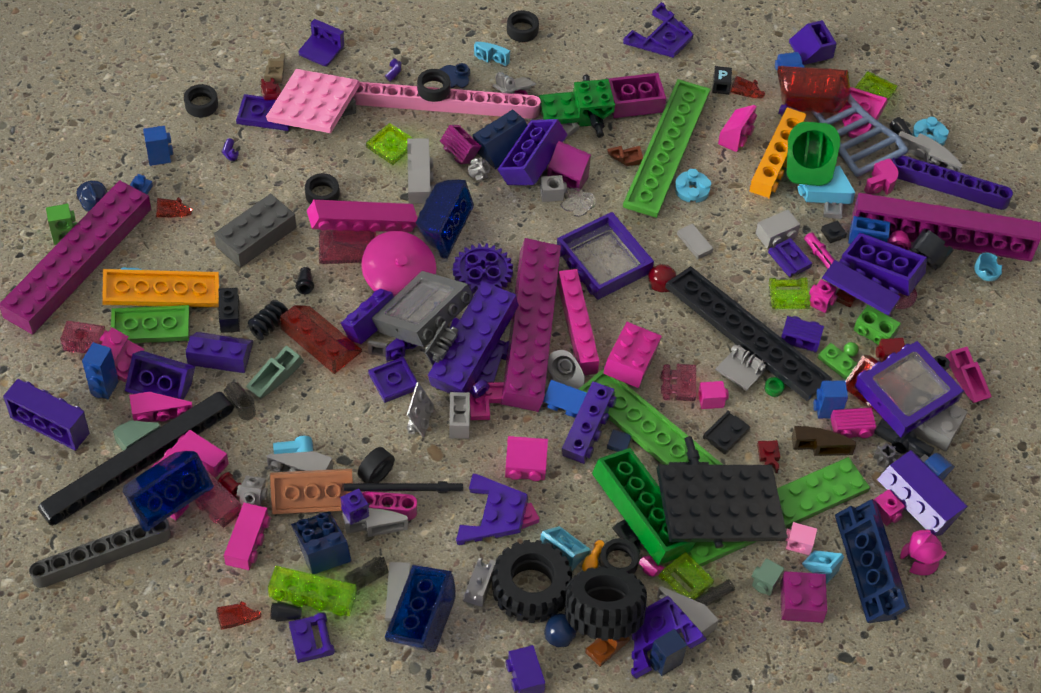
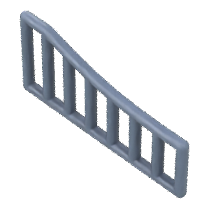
(880, 128)

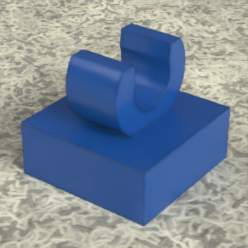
(142, 184)

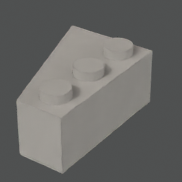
(419, 170)

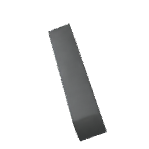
(93, 559)

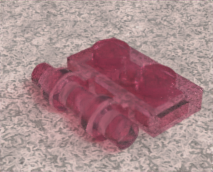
(685, 382)

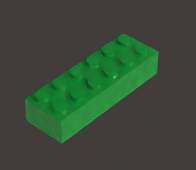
(639, 503)

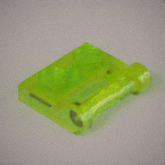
(789, 298)
(690, 573)

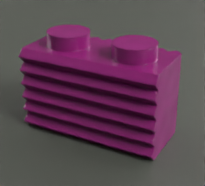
(460, 144)

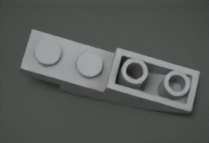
(930, 151)

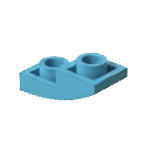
(489, 51)

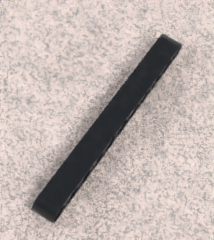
(133, 459)

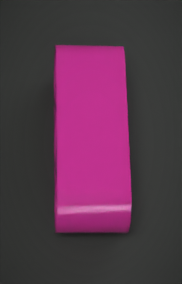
(397, 501)

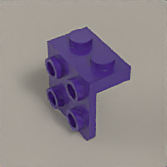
(323, 43)

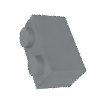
(777, 229)

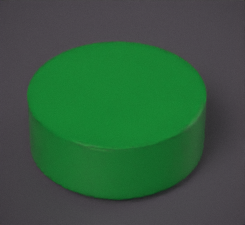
(774, 387)

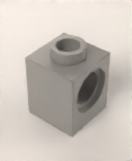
(552, 188)

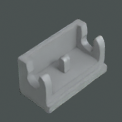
(479, 583)

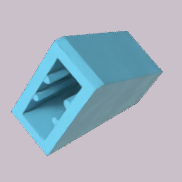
(836, 191)

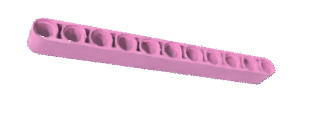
(456, 102)

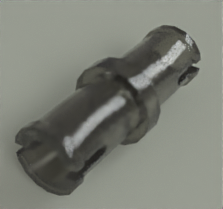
(715, 593)

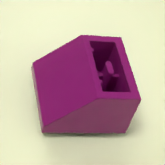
(571, 164)

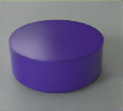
(479, 389)

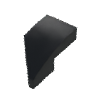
(624, 531)

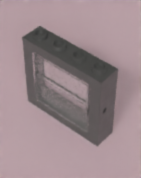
(422, 308)

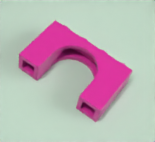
(212, 457)

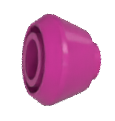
(900, 239)

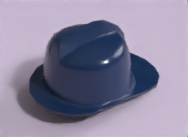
(90, 194)

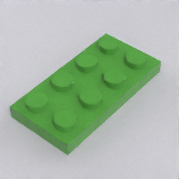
(152, 323)

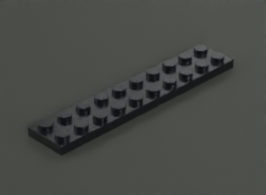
(748, 332)

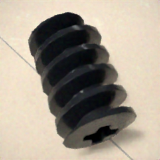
(267, 319)

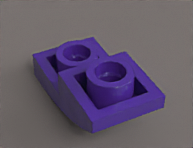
(397, 348)

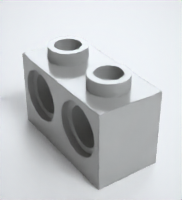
(459, 415)

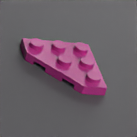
(871, 103)

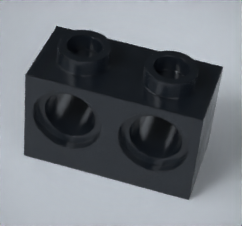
(229, 310)

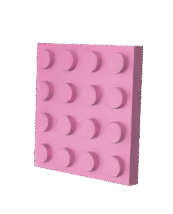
(313, 101)

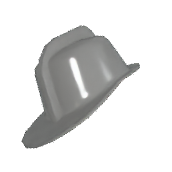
(565, 369)

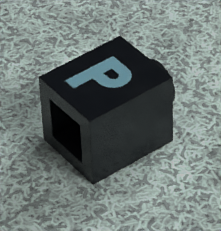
(722, 80)

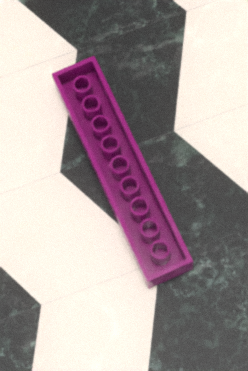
(957, 227)
(75, 257)
(531, 325)

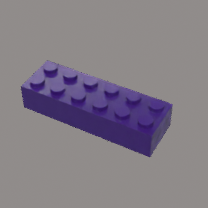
(476, 339)

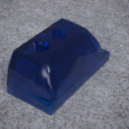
(445, 215)
(167, 488)
(423, 609)

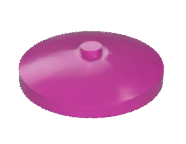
(395, 260)

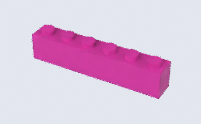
(361, 216)
(578, 321)

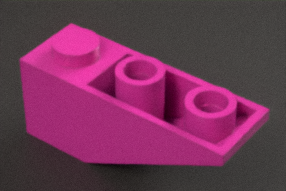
(157, 407)

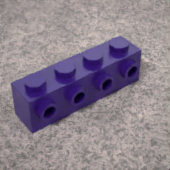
(588, 422)

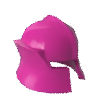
(926, 549)

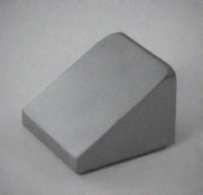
(377, 348)

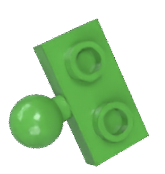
(838, 360)

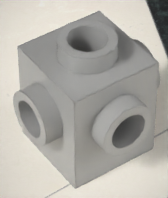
(252, 490)

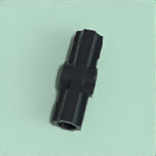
(905, 443)

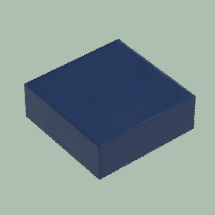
(618, 441)

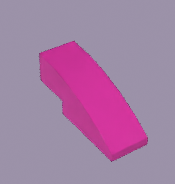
(968, 374)

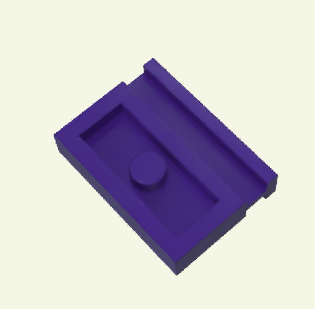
(790, 257)

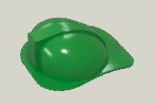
(812, 153)

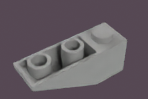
(299, 462)
(696, 611)

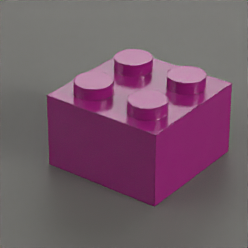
(803, 597)

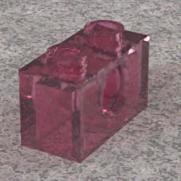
(80, 336)

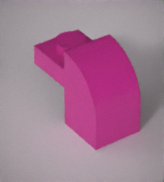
(883, 177)

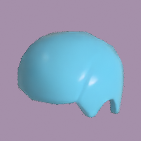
(988, 267)

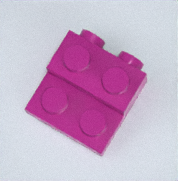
(121, 349)

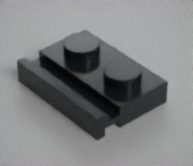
(726, 432)

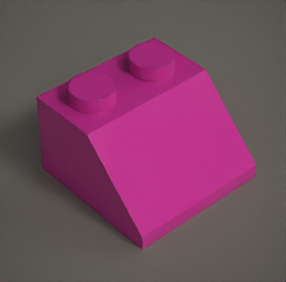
(526, 458)

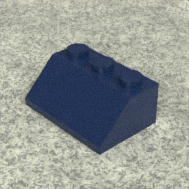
(499, 137)

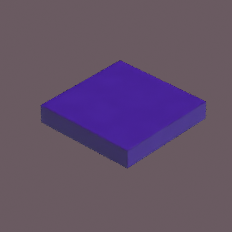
(393, 379)

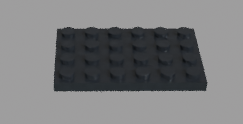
(721, 503)

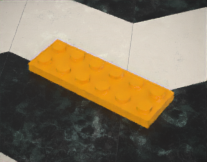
(160, 288)

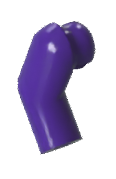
(396, 68)
(227, 150)

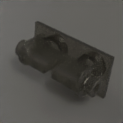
(372, 571)

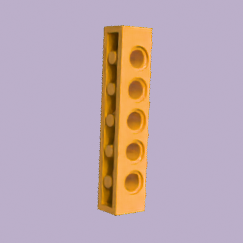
(775, 156)

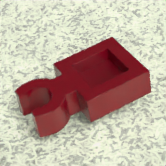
(270, 90)
(769, 453)

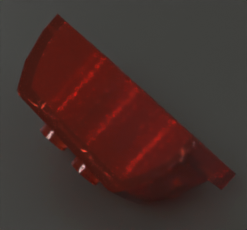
(814, 88)

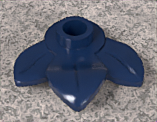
(458, 74)

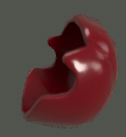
(659, 276)

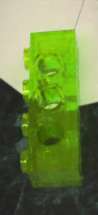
(304, 583)

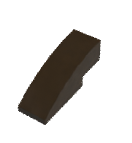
(822, 441)

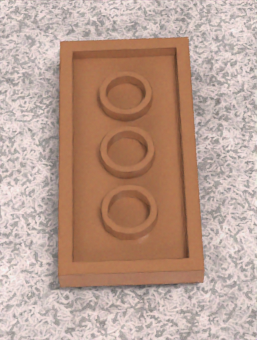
(308, 490)

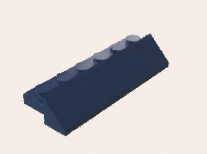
(872, 562)

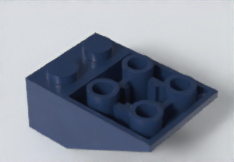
(321, 542)

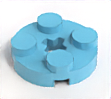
(932, 126)
(695, 178)

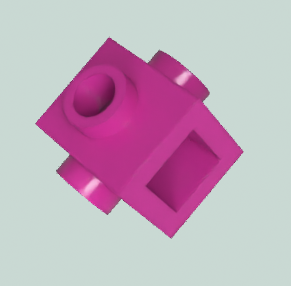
(823, 295)

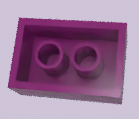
(637, 95)

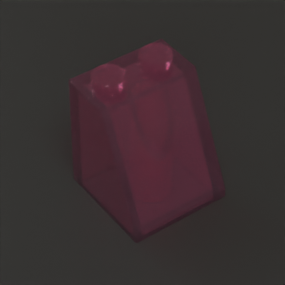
(343, 246)

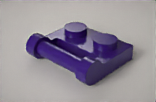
(304, 640)

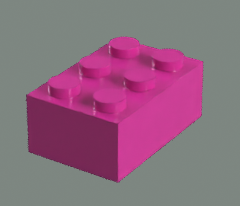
(632, 354)

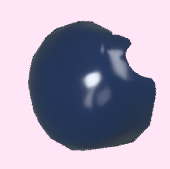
(559, 631)

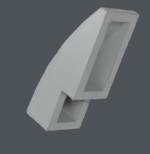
(378, 523)

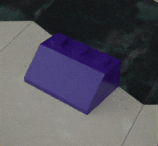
(218, 352)
(158, 375)

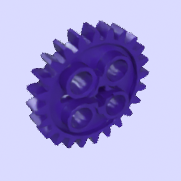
(483, 265)

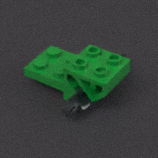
(586, 105)

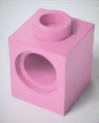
(800, 538)

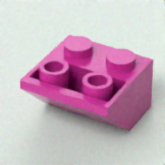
(738, 128)

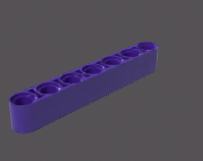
(953, 182)

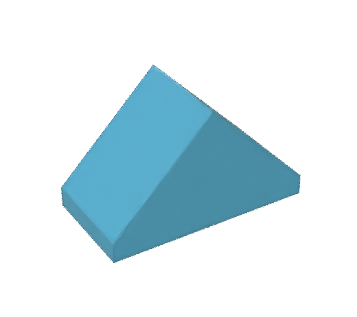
(824, 563)

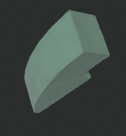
(275, 372)

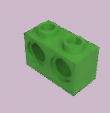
(60, 221)
(876, 325)

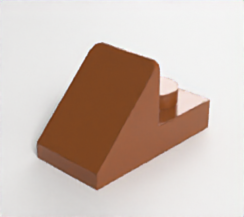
(601, 650)

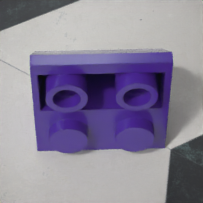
(813, 43)

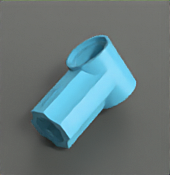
(301, 444)

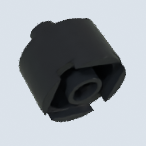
(932, 247)

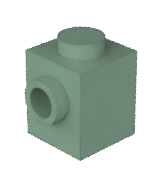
(767, 577)

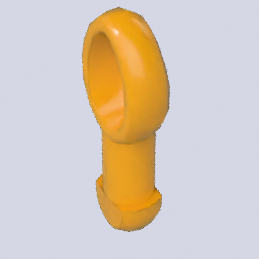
(592, 560)

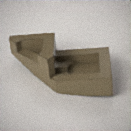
(275, 69)

